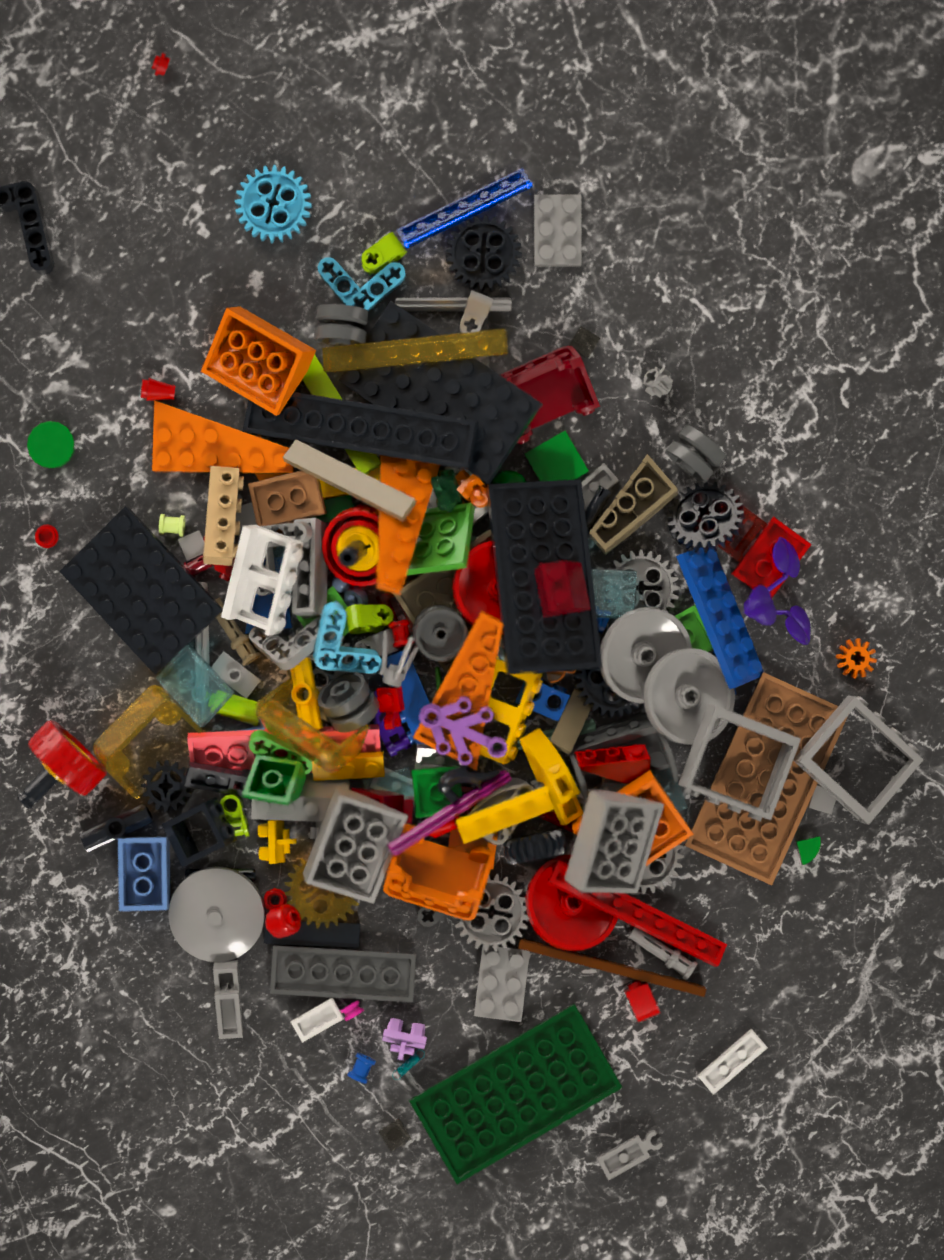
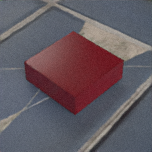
(408, 808)

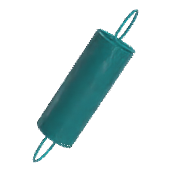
(408, 1064)

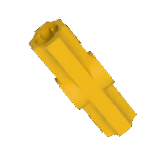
(303, 679)

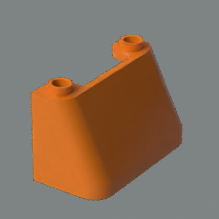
(439, 877)

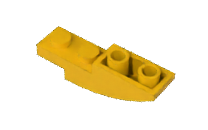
(553, 772)

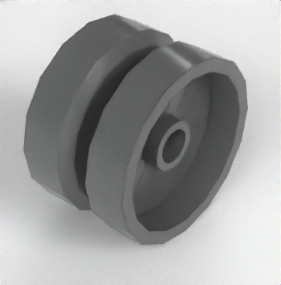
(340, 324)
(695, 453)
(435, 619)
(348, 702)

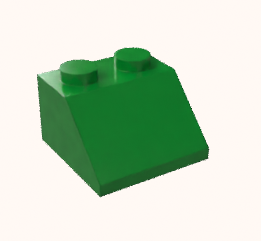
(275, 780)

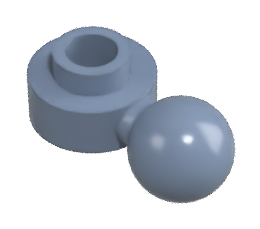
(352, 595)

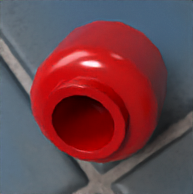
(283, 921)

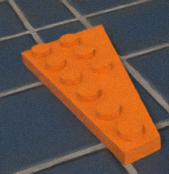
(195, 444)
(469, 677)

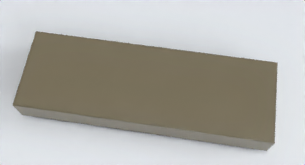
(570, 723)

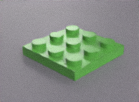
(443, 540)

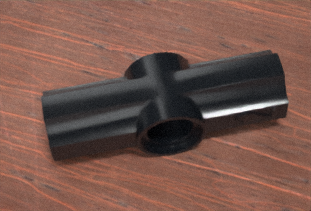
(130, 821)

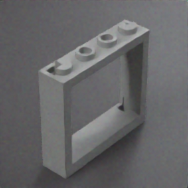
(804, 761)
(778, 774)

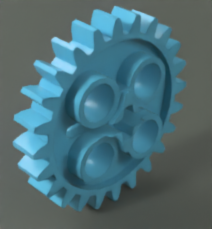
(253, 198)

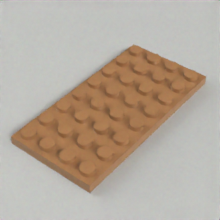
(744, 773)

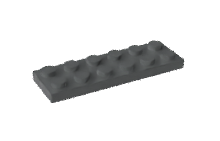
(343, 973)

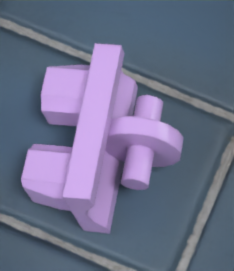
(414, 1039)

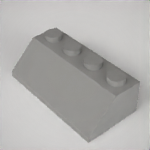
(308, 807)

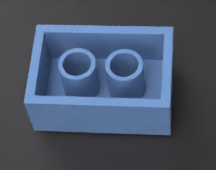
(144, 873)

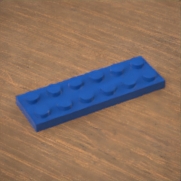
(720, 616)

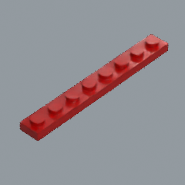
(645, 918)

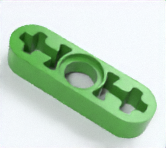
(269, 739)

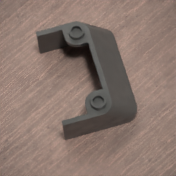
(625, 732)

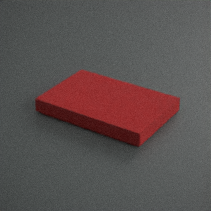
(758, 565)

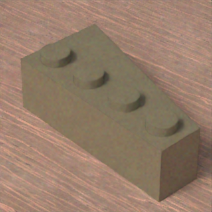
(634, 505)

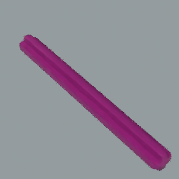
(448, 813)

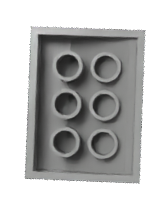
(613, 843)
(353, 845)

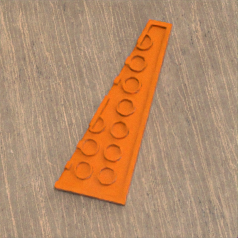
(395, 536)

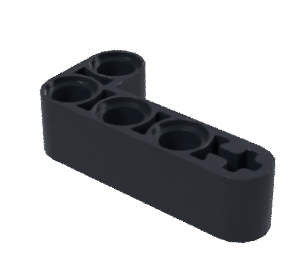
(32, 228)

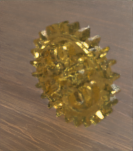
(336, 907)

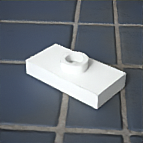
(317, 1019)

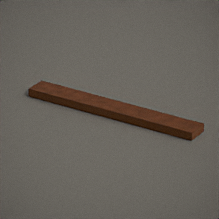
(612, 967)

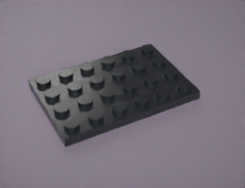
(141, 590)

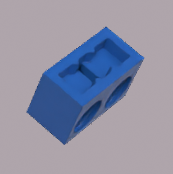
(540, 703)

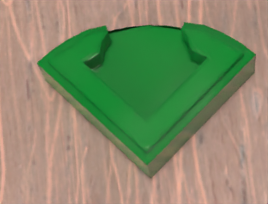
(808, 849)

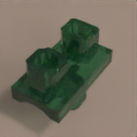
(446, 490)

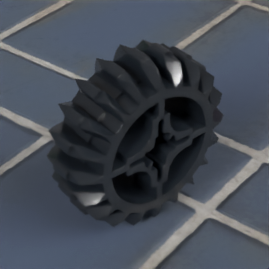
(535, 846)

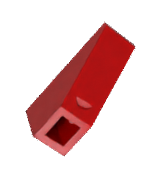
(616, 763)

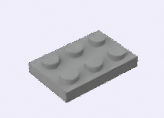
(557, 230)
(502, 983)

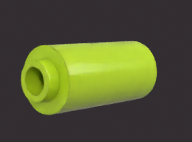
(240, 709)

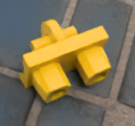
(278, 841)

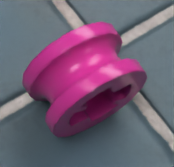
(351, 1010)

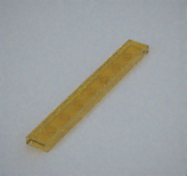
(415, 350)

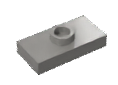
(236, 675)

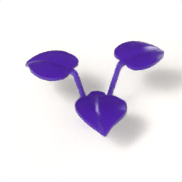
(761, 605)

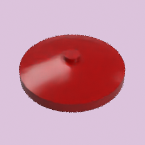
(476, 585)
(562, 917)

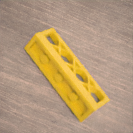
(504, 814)

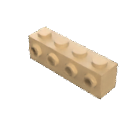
(221, 515)

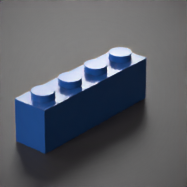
(413, 696)

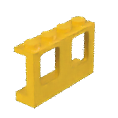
(512, 715)

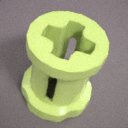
(172, 525)

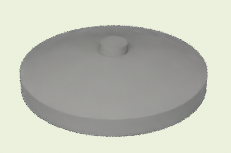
(635, 646)
(680, 692)
(216, 914)

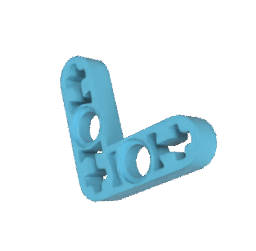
(355, 292)
(333, 646)

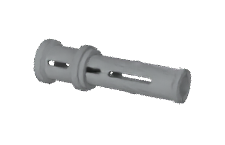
(672, 958)

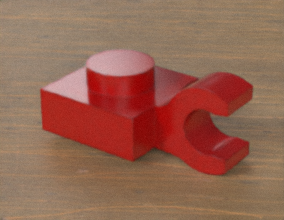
(391, 702)

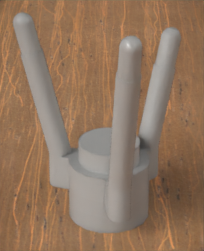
(396, 673)

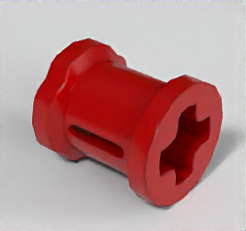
(400, 633)

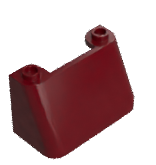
(558, 383)

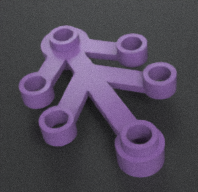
(460, 728)

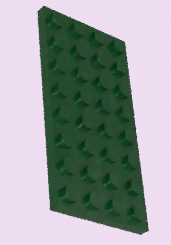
(515, 1093)

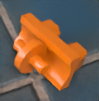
(472, 489)

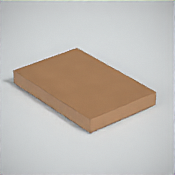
(287, 498)

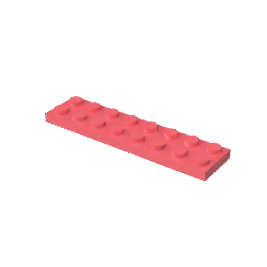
(232, 748)

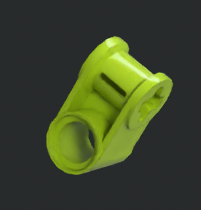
(385, 251)
(367, 618)
(236, 818)

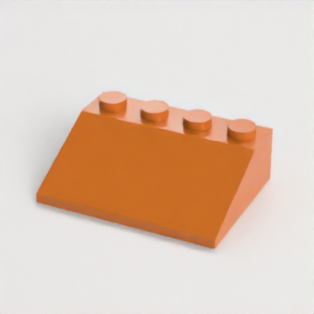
(257, 359)
(671, 826)

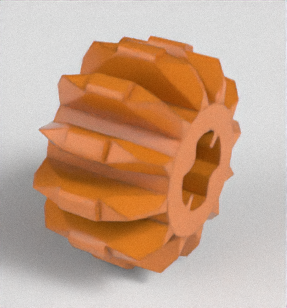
(850, 664)

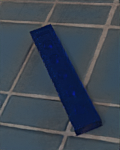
(464, 208)

